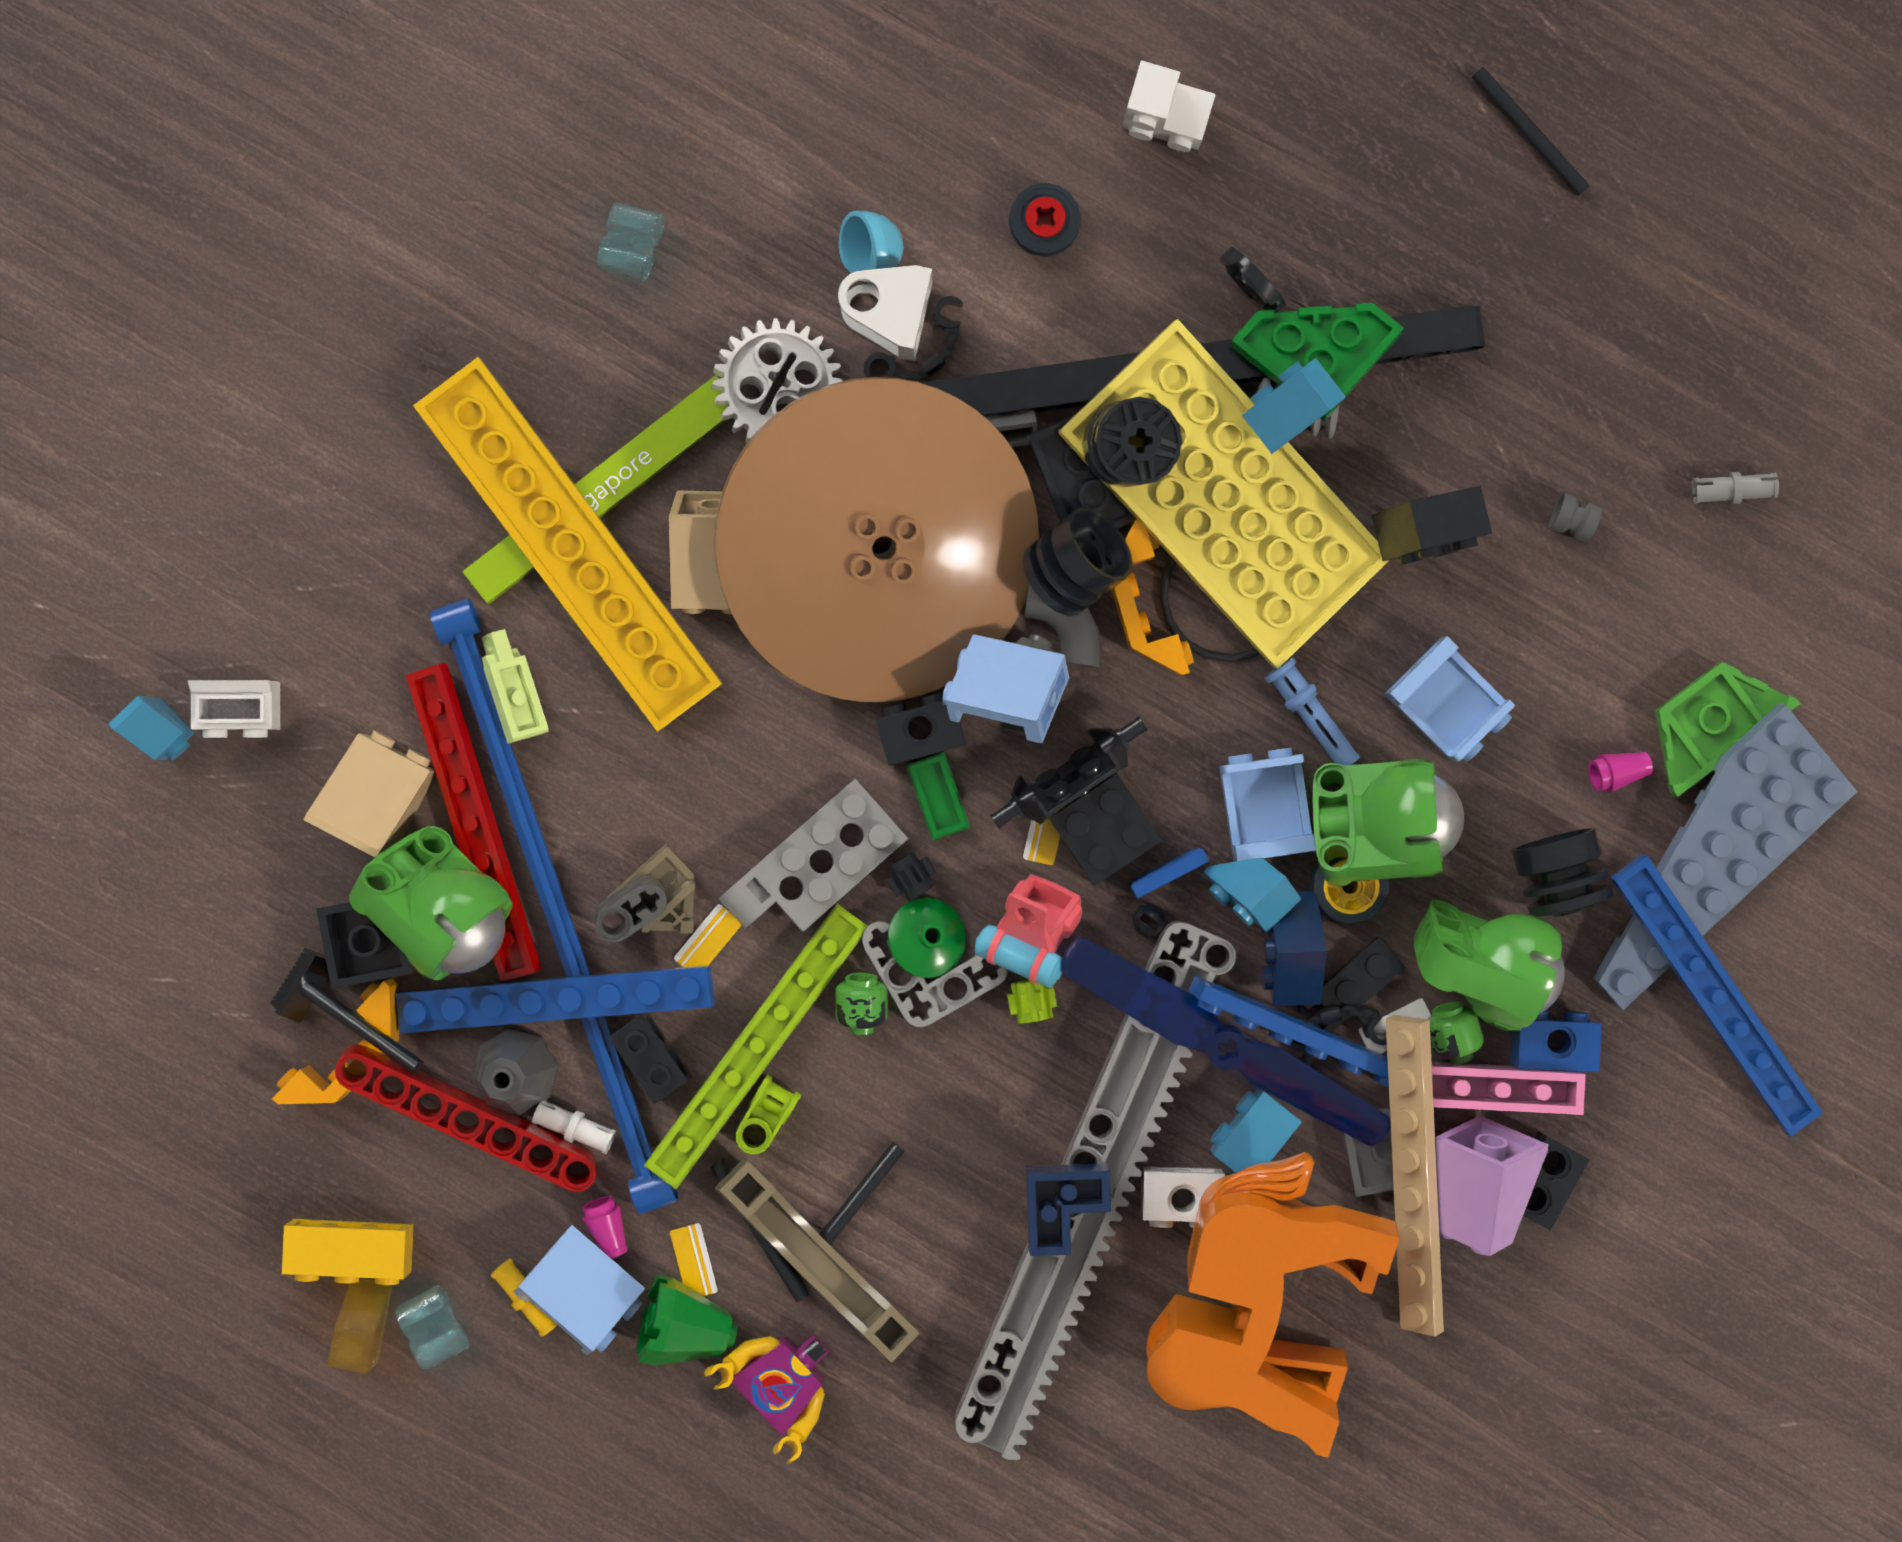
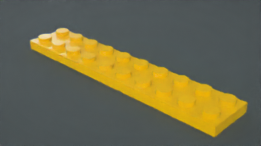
(567, 544)

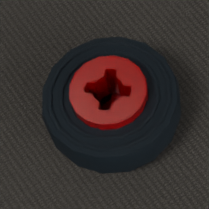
(1035, 231)

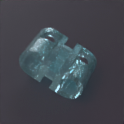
(630, 241)
(432, 1327)

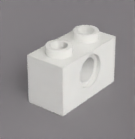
(1161, 1183)

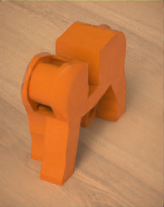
(1239, 1249)

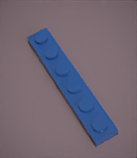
(1288, 1028)

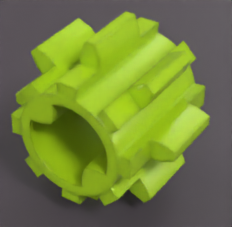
(1031, 1001)

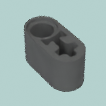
(644, 911)

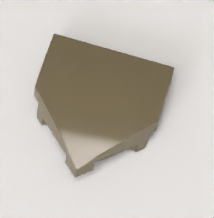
(678, 887)

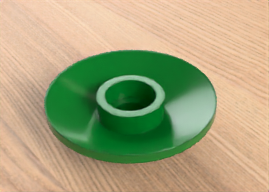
(909, 943)

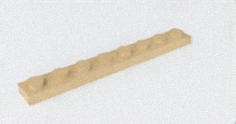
(1414, 1174)

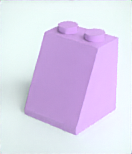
(1485, 1182)

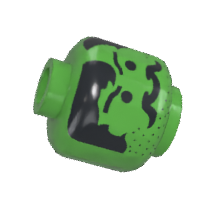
(861, 1003)
(1455, 1032)

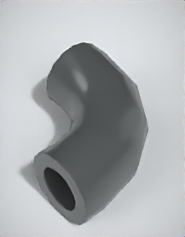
(1076, 633)

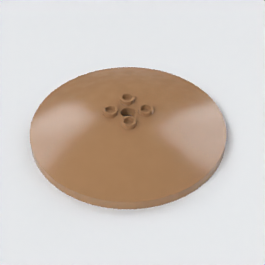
(816, 497)

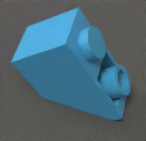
(1254, 889)

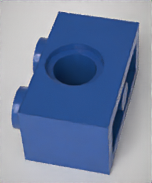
(1578, 1052)

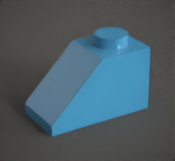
(153, 728)

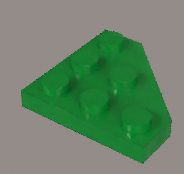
(1341, 339)

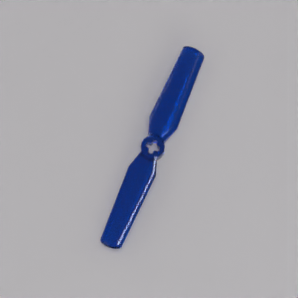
(1181, 1021)

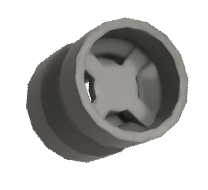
(1580, 519)

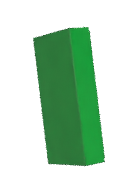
(938, 796)

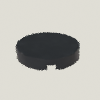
(1251, 280)

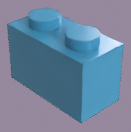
(1292, 406)
(1254, 1133)

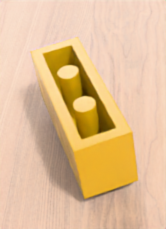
(347, 1250)

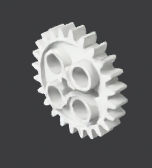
(746, 367)

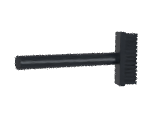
(305, 987)

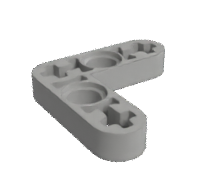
(932, 990)

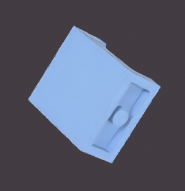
(1007, 684)
(1450, 702)
(1266, 805)
(582, 1290)

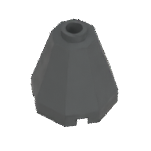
(527, 1064)

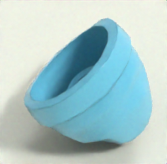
(869, 242)

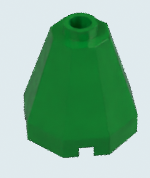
(682, 1325)

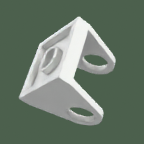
(900, 309)

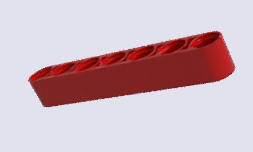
(477, 1135)

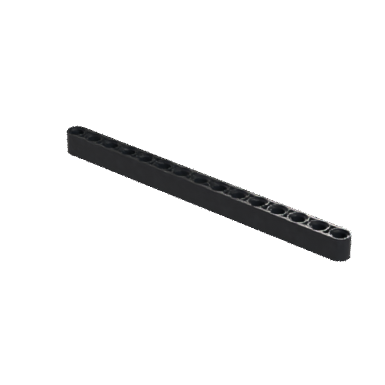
(1080, 381)

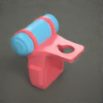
(1029, 933)

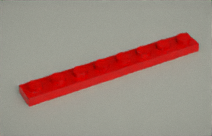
(470, 807)

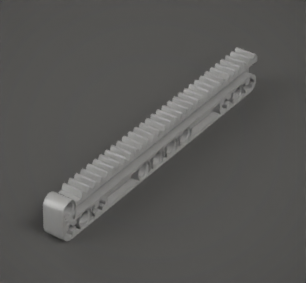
(1049, 1288)

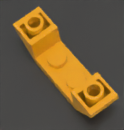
(1166, 652)
(310, 1087)

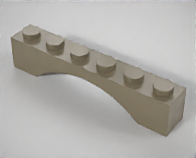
(816, 1260)

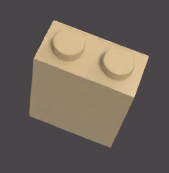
(692, 553)
(372, 794)

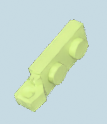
(512, 689)

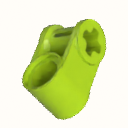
(767, 1114)

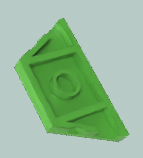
(1709, 720)

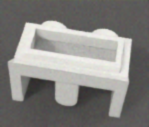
(235, 706)

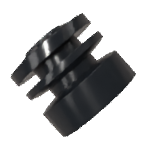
(1122, 464)
(1077, 561)
(1562, 873)

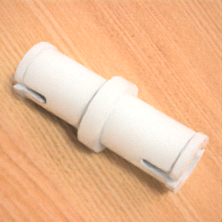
(574, 1126)

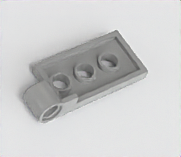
(821, 832)

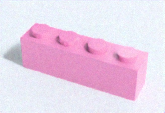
(1507, 1088)

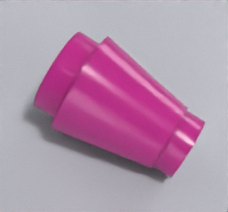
(1615, 771)
(605, 1224)

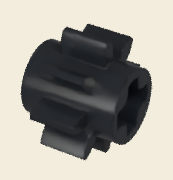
(911, 876)

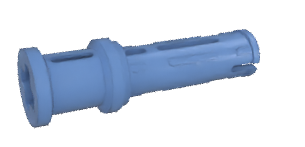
(1295, 701)

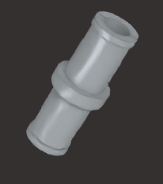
(1735, 488)

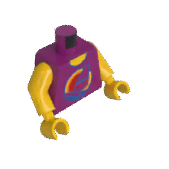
(779, 1384)

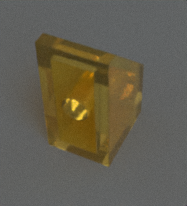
(360, 1327)

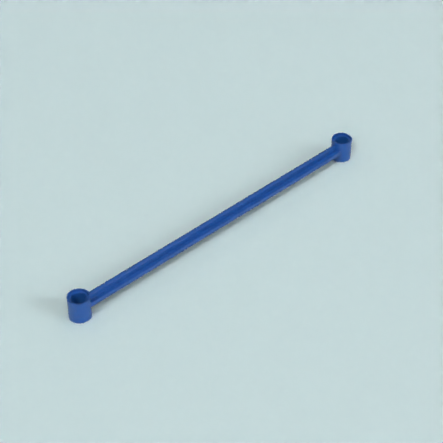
(456, 625)

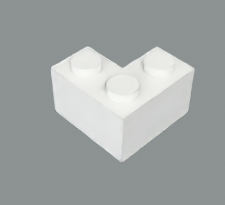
(1167, 108)

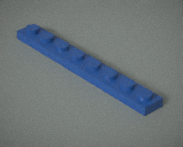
(1716, 995)
(555, 999)

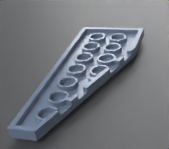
(1748, 820)

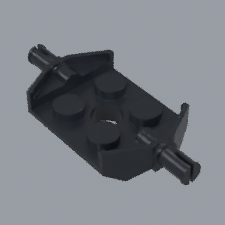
(1072, 779)

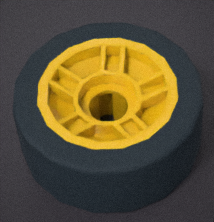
(1347, 908)

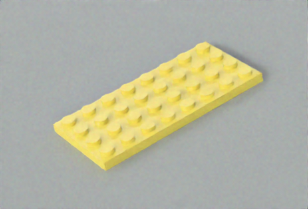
(1237, 519)

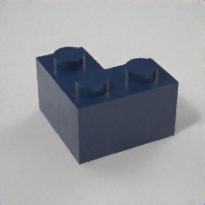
(1296, 955)
(1056, 1193)

